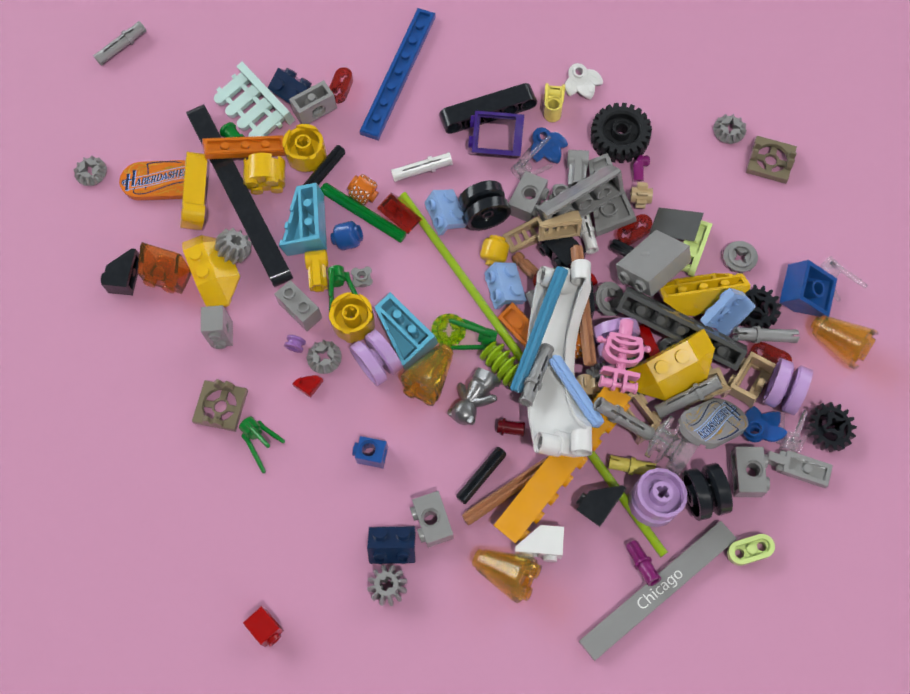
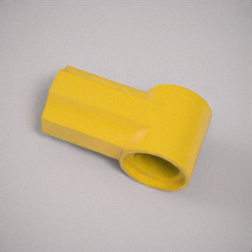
(317, 265)

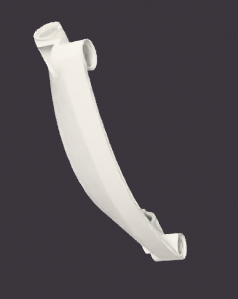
(554, 417)

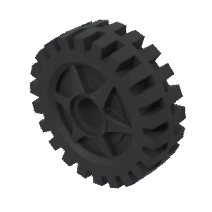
(625, 120)

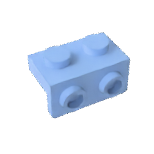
(445, 210)
(504, 284)
(728, 311)

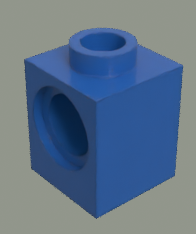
(377, 459)

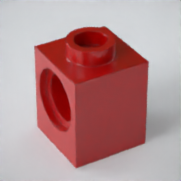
(263, 627)

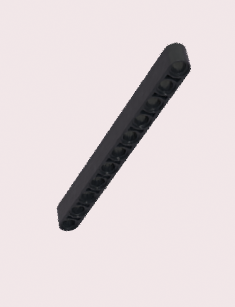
(242, 202)

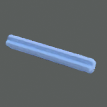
(576, 391)

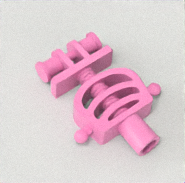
(621, 345)

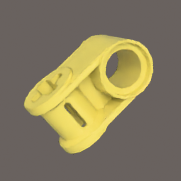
(553, 102)

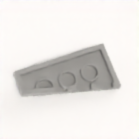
(617, 211)

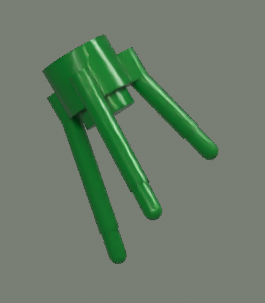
(336, 279)
(486, 335)
(252, 430)

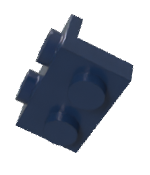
(287, 85)
(391, 545)

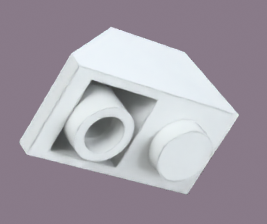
(543, 542)

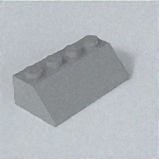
(586, 194)

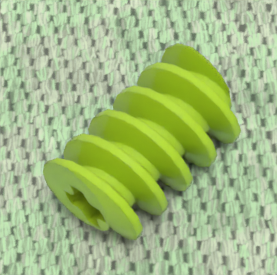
(500, 362)

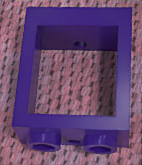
(475, 123)

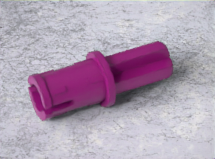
(643, 563)

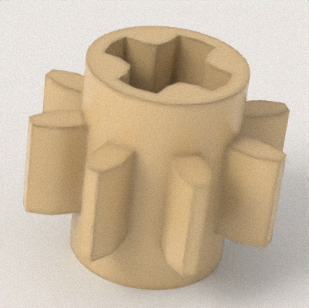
(641, 195)
(589, 385)

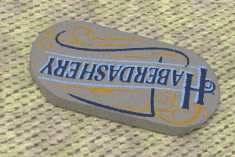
(712, 423)

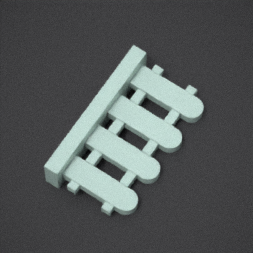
(249, 96)

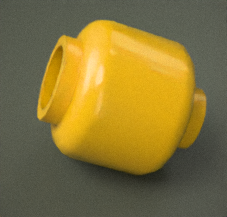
(494, 249)

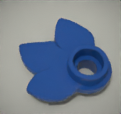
(552, 148)
(765, 424)

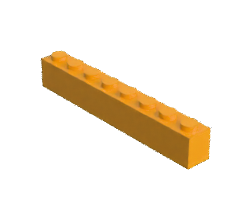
(549, 477)

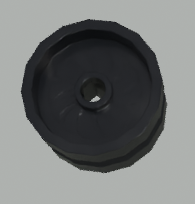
(484, 205)
(707, 491)

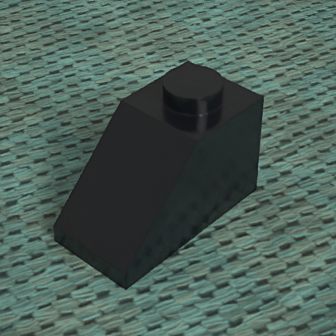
(121, 274)
(599, 503)

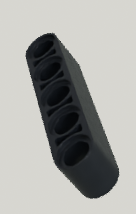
(509, 100)

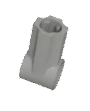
(578, 164)

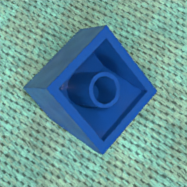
(808, 289)

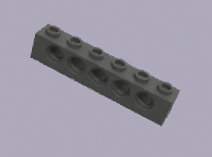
(679, 326)

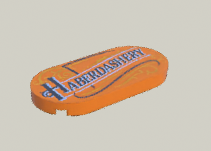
(153, 180)

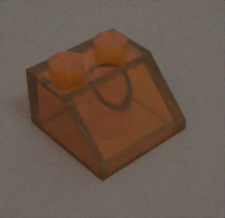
(163, 268)

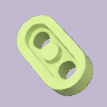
(749, 549)

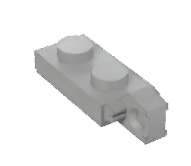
(801, 467)

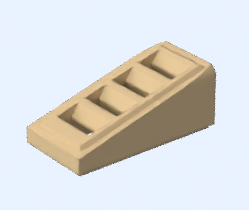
(530, 225)
(566, 226)

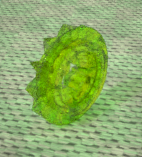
(441, 325)

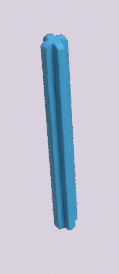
(539, 329)

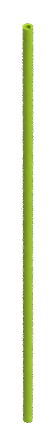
(594, 458)

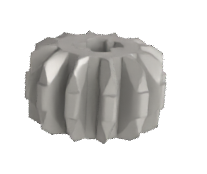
(233, 245)
(383, 578)

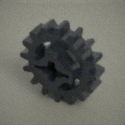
(762, 301)
(834, 438)

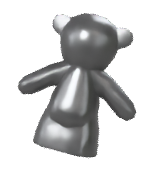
(474, 396)

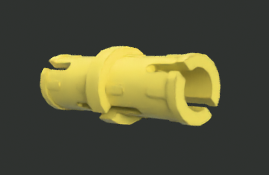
(630, 465)

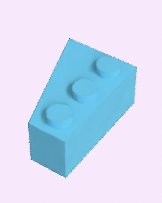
(306, 222)
(407, 334)

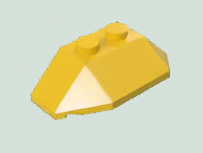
(211, 274)
(700, 292)
(676, 367)

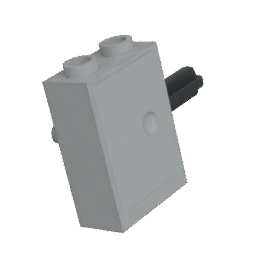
(651, 262)

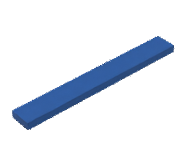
(397, 74)

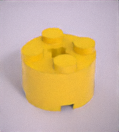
(304, 147)
(264, 173)
(354, 306)

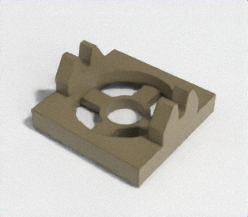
(780, 176)
(208, 388)

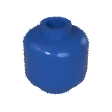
(347, 235)

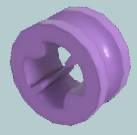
(294, 343)

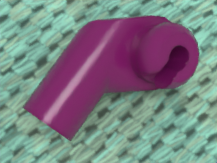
(638, 170)

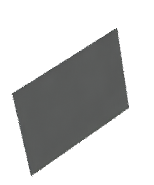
(677, 223)

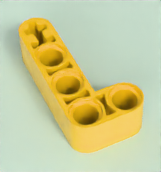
(194, 191)

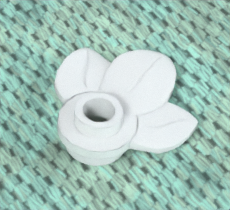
(583, 83)

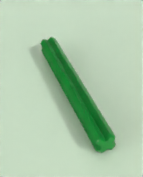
(363, 212)

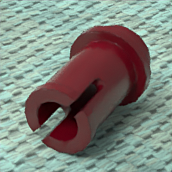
(510, 427)

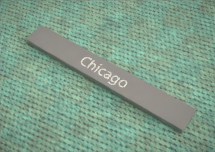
(650, 597)

